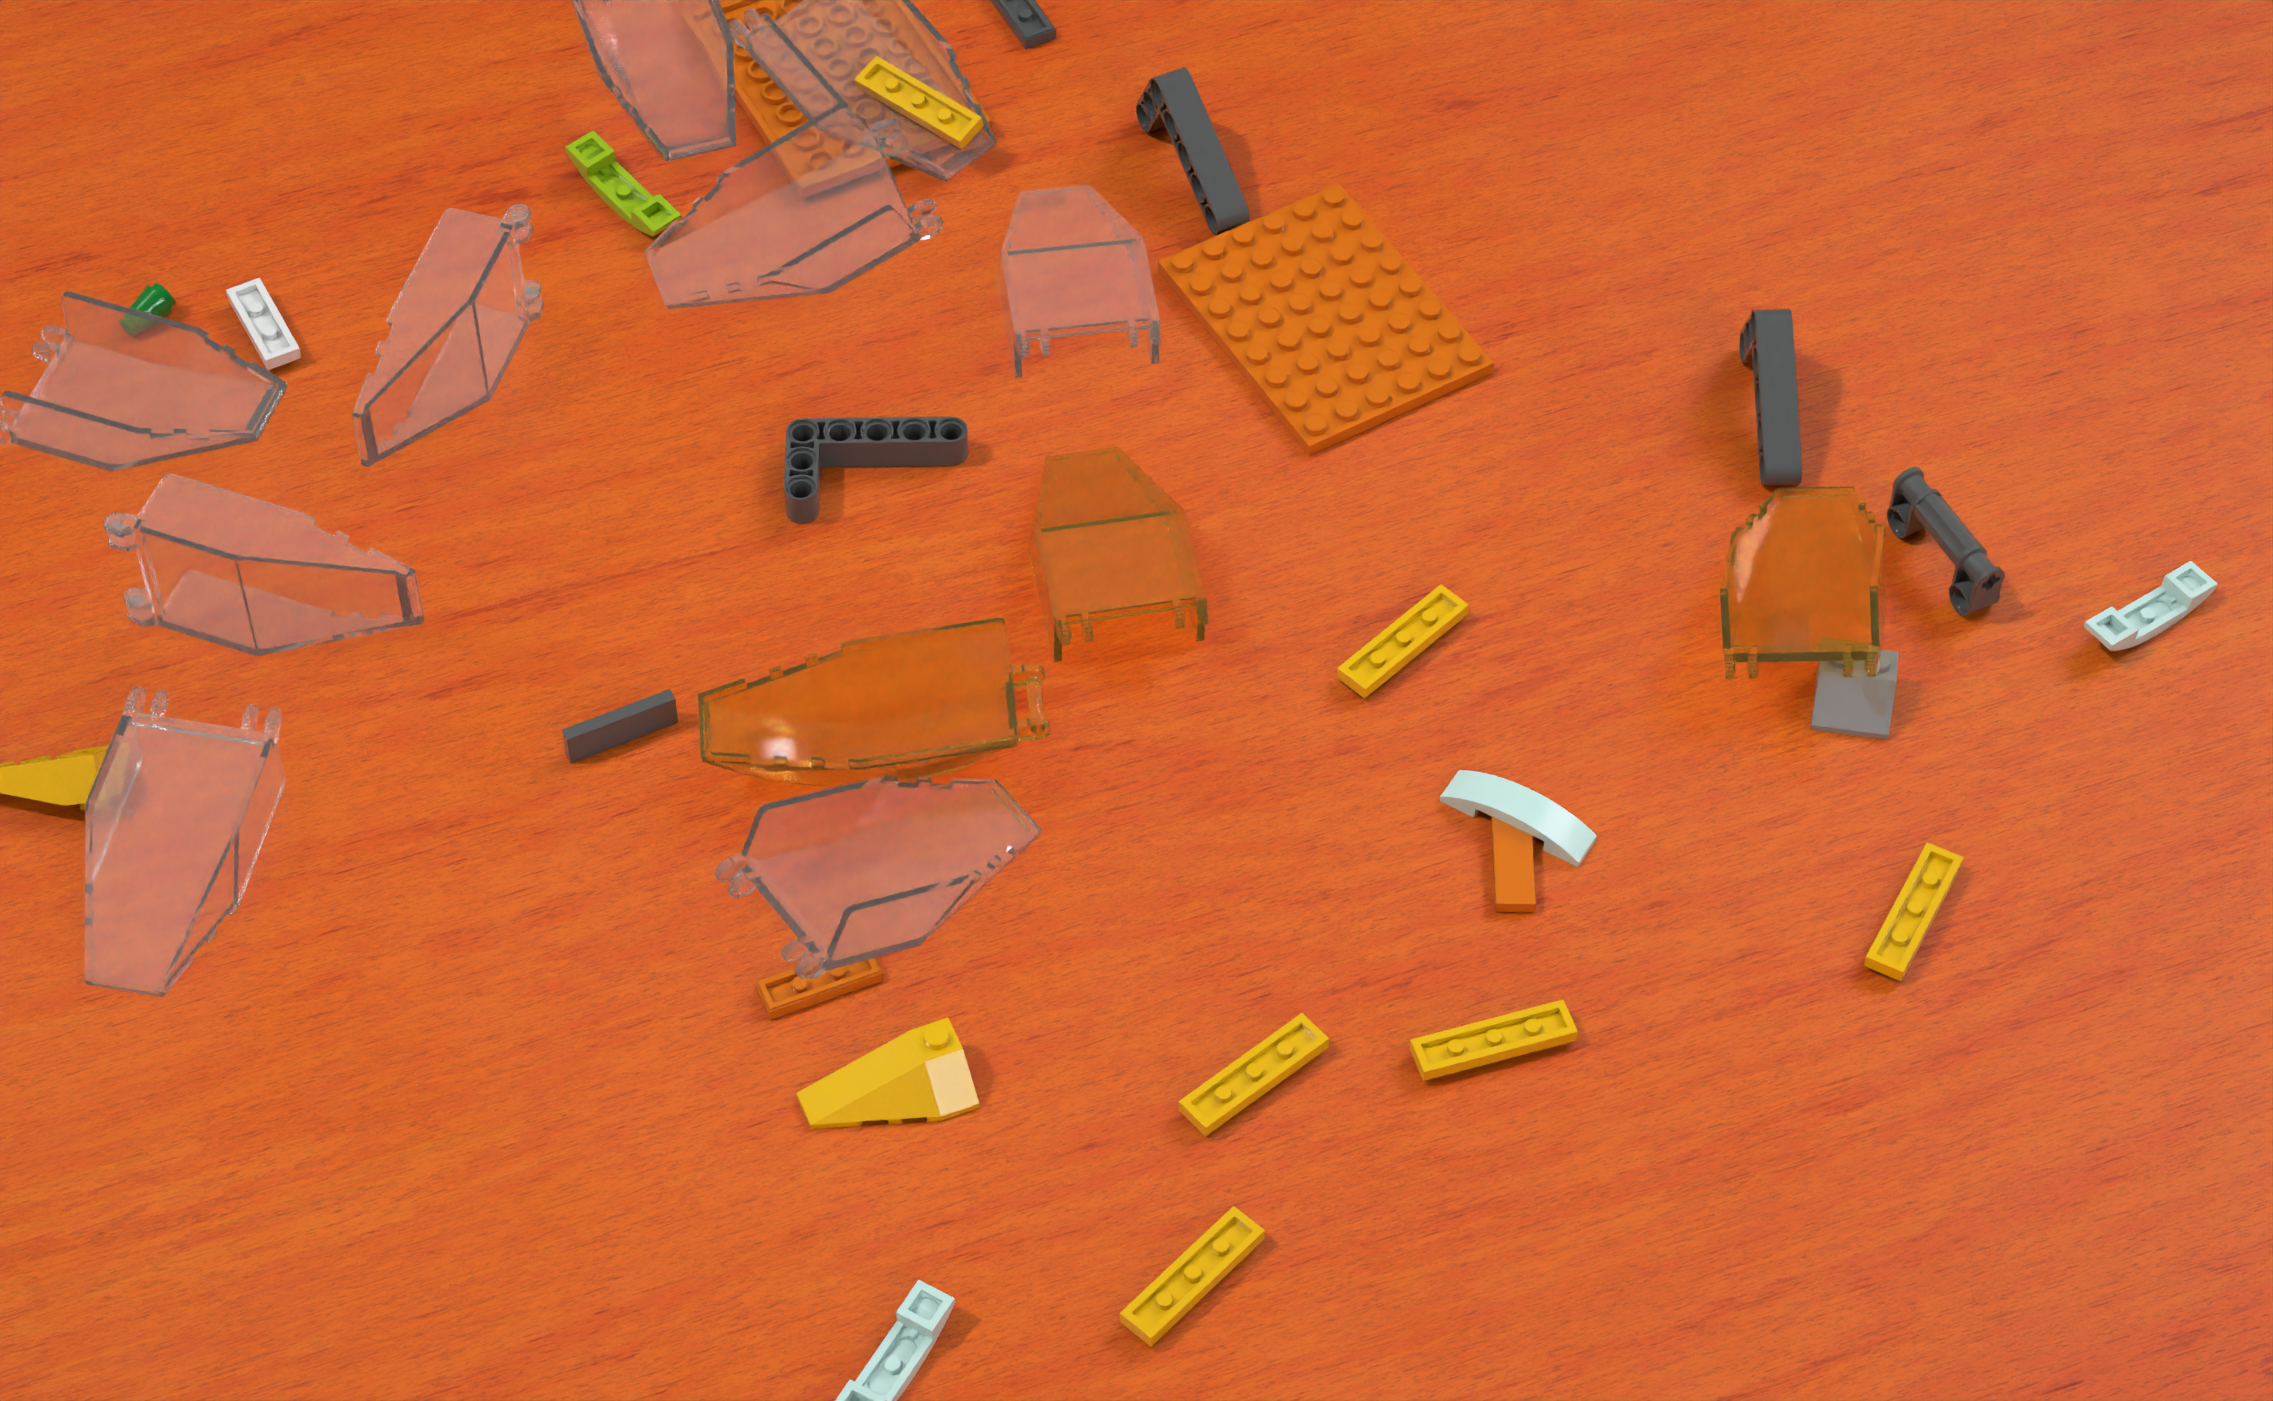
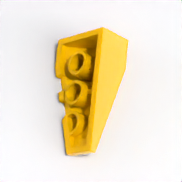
(54, 781)
(904, 1079)

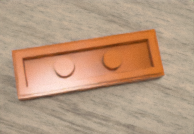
(1512, 868)
(789, 993)

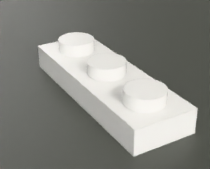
(263, 324)

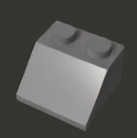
(1855, 703)

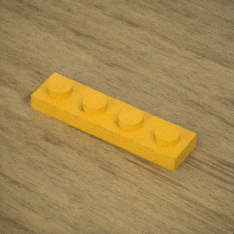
(919, 102)
(1402, 641)
(1913, 911)
(1493, 1040)
(1253, 1074)
(1192, 1276)

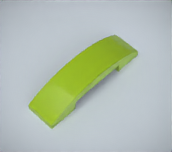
(618, 188)

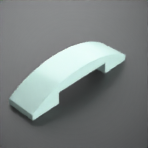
(2154, 612)
(1523, 809)
(904, 1347)

